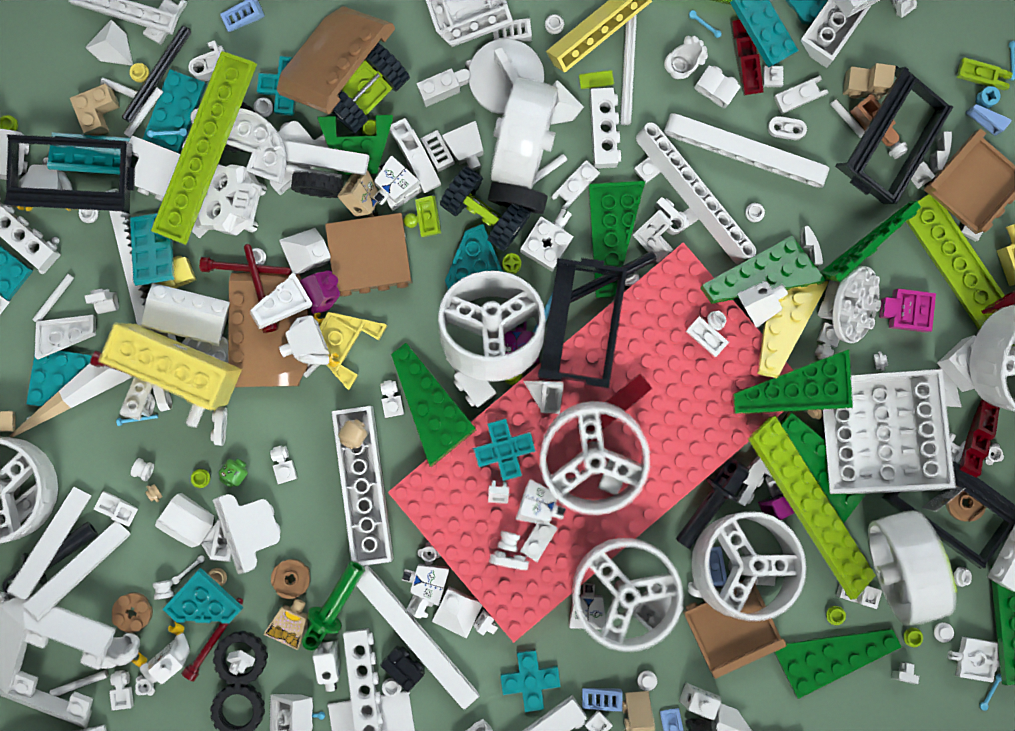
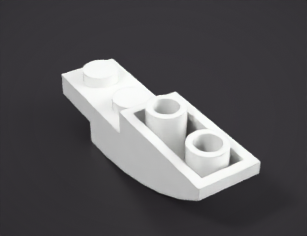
(415, 155)
(755, 479)

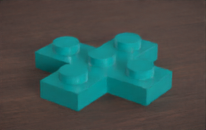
(268, 85)
(504, 449)
(530, 680)

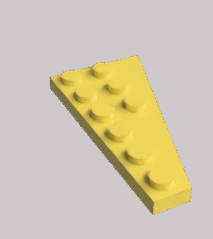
(786, 326)

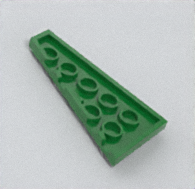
(612, 222)

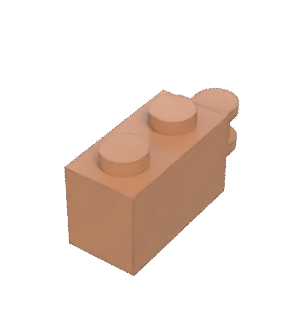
(864, 114)

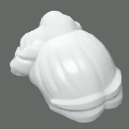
(686, 58)
(121, 651)

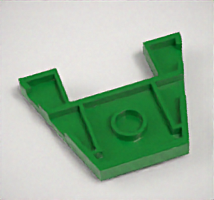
(370, 144)

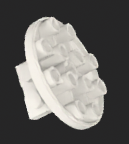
(496, 70)
(851, 304)

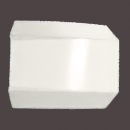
(185, 521)

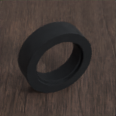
(508, 194)

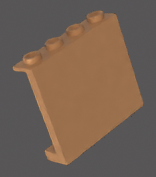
(975, 183)
(369, 254)
(729, 641)

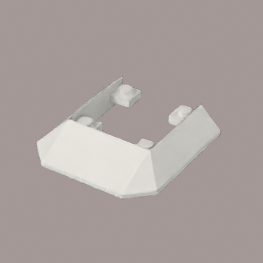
(20, 628)

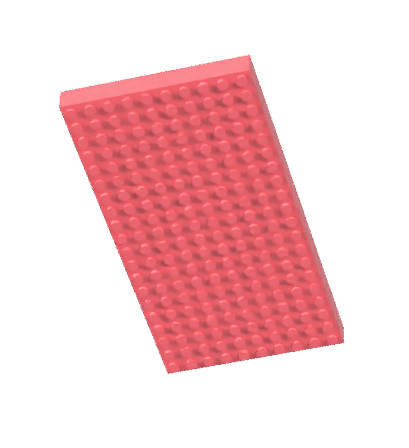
(683, 418)

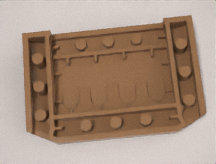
(331, 58)
(251, 348)

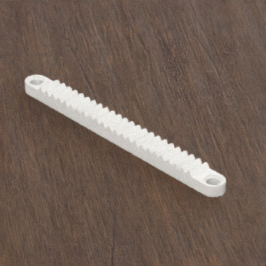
(137, 293)

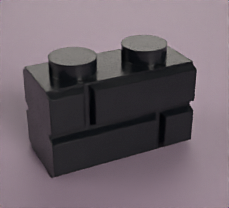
(403, 668)

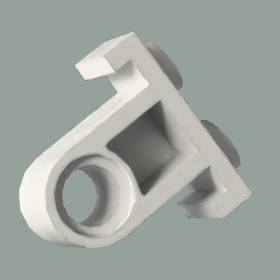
(207, 61)
(138, 400)

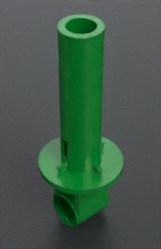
(325, 618)

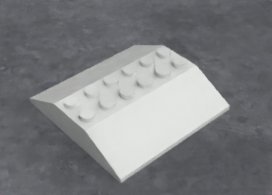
(891, 436)

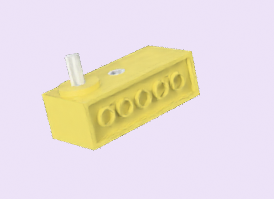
(172, 366)

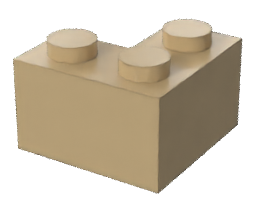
(874, 81)
(91, 106)
(638, 711)

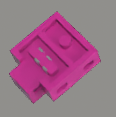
(909, 310)

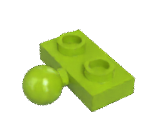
(426, 216)

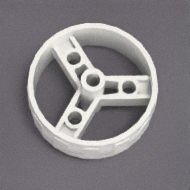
(524, 133)
(459, 311)
(994, 358)
(31, 461)
(595, 462)
(790, 564)
(911, 568)
(614, 635)

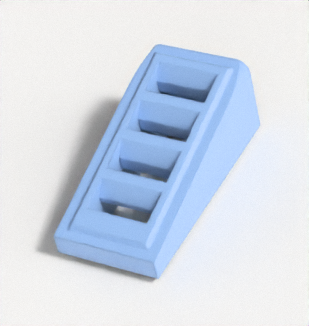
(245, 20)
(988, 119)
(602, 691)

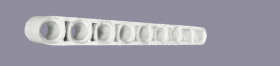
(746, 150)
(695, 193)
(417, 638)

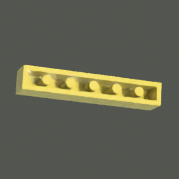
(593, 31)

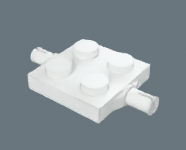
(976, 659)

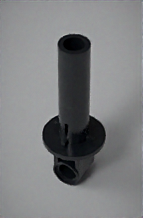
(723, 487)
(71, 543)

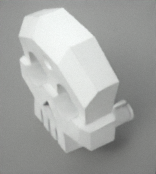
(235, 200)

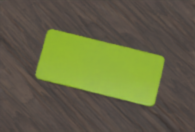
(596, 79)

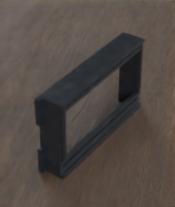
(879, 125)
(69, 199)
(559, 315)
(983, 494)

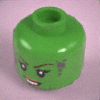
(233, 472)

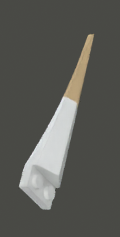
(82, 387)

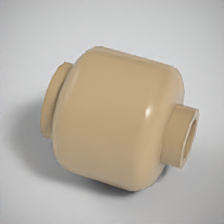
(352, 434)

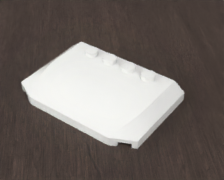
(468, 19)

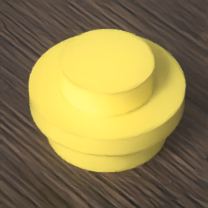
(139, 72)

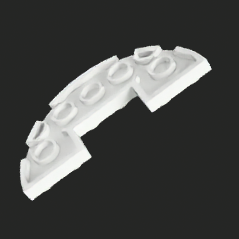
(261, 139)

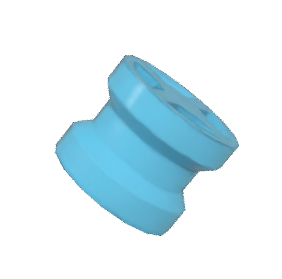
(983, 100)

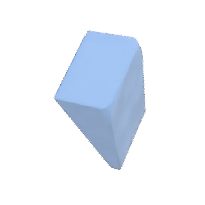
(717, 567)
(671, 720)

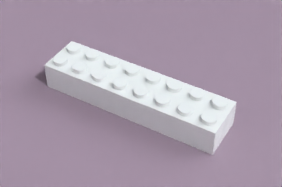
(363, 491)

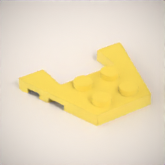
(340, 335)

